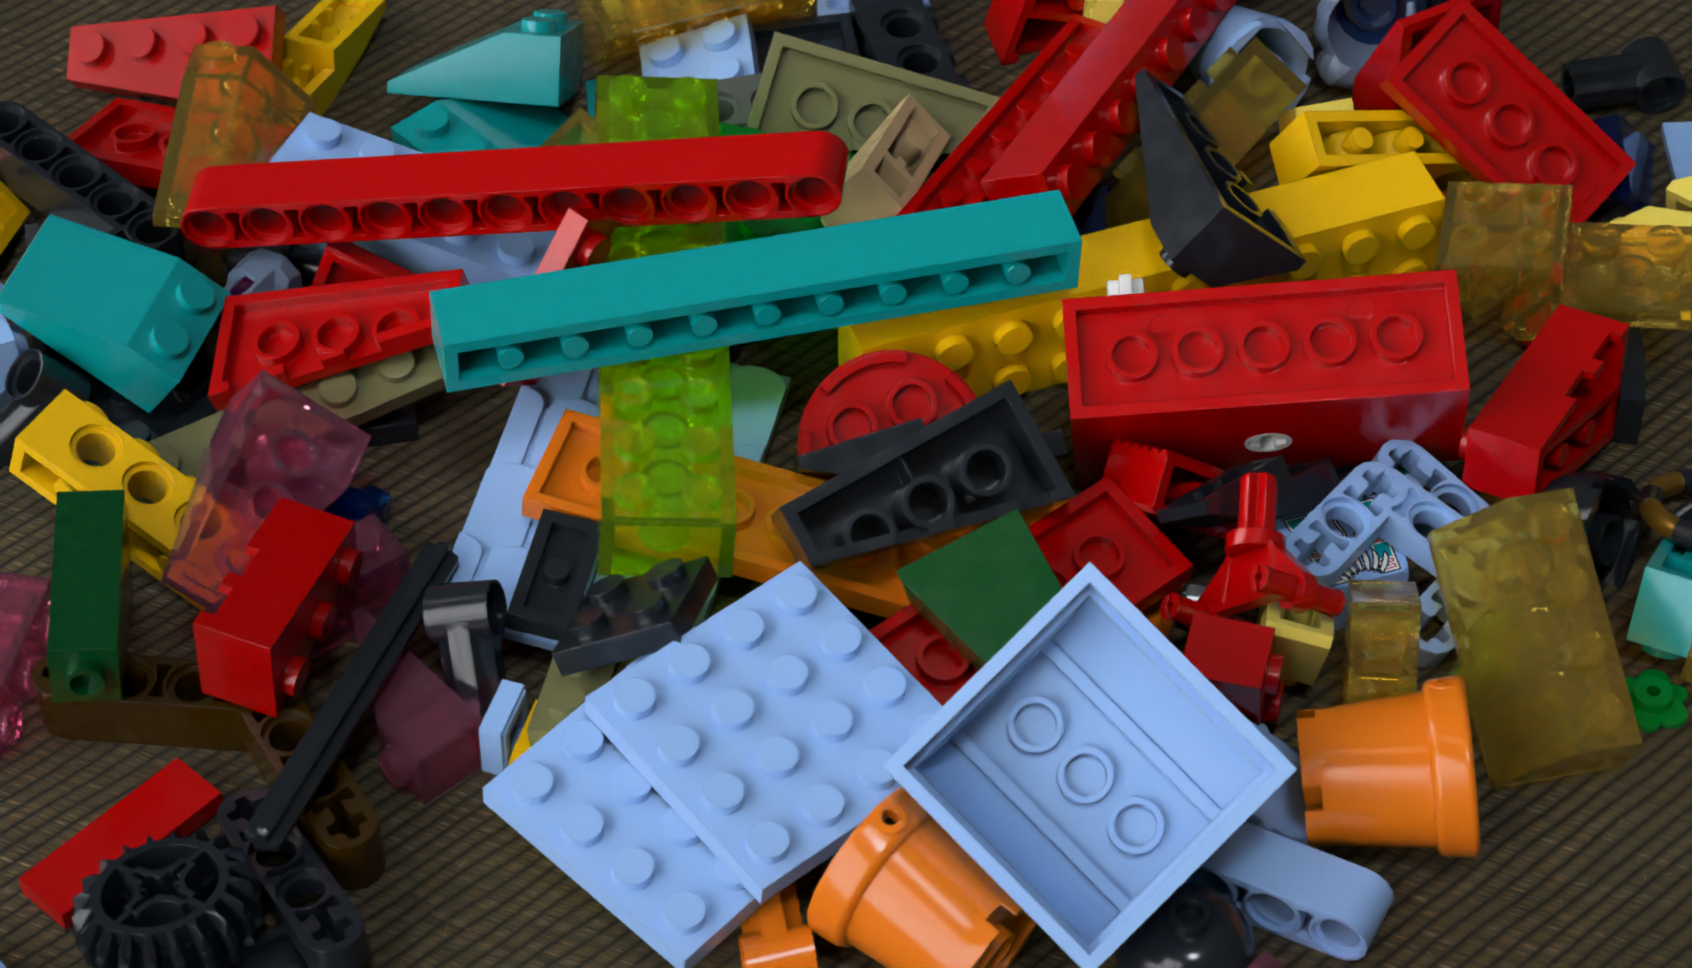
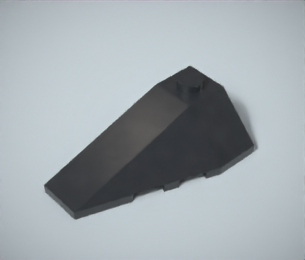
(1202, 199)

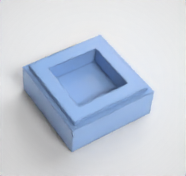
(502, 726)

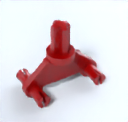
(1256, 567)

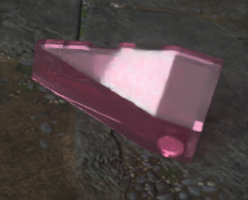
(263, 449)

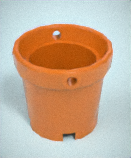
(1392, 771)
(915, 896)

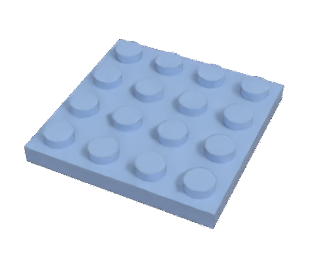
(768, 727)
(620, 840)

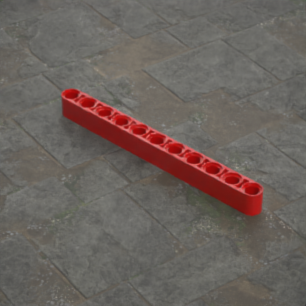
(516, 189)

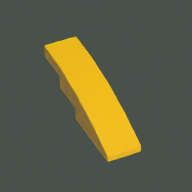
(328, 45)

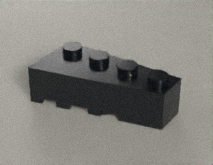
(929, 485)

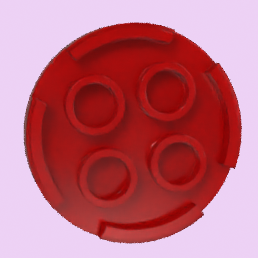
(877, 394)

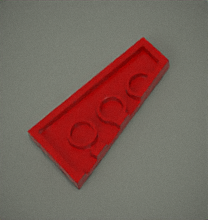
(153, 53)
(322, 329)

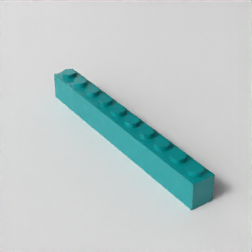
(753, 290)

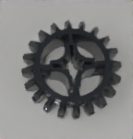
(169, 905)

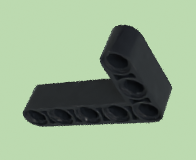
(74, 184)

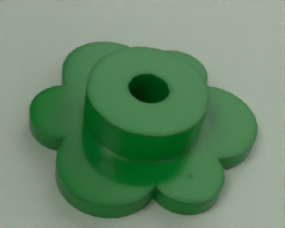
(1657, 701)

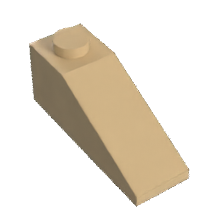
(890, 165)

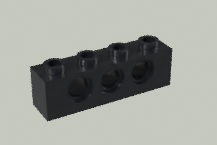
(905, 37)

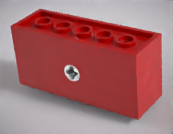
(1268, 369)

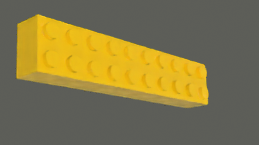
(1344, 222)

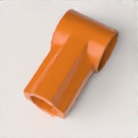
(776, 935)

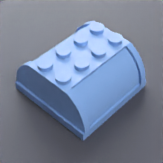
(1089, 768)

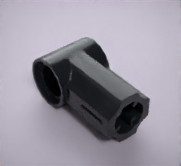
(1640, 74)
(29, 388)
(468, 626)

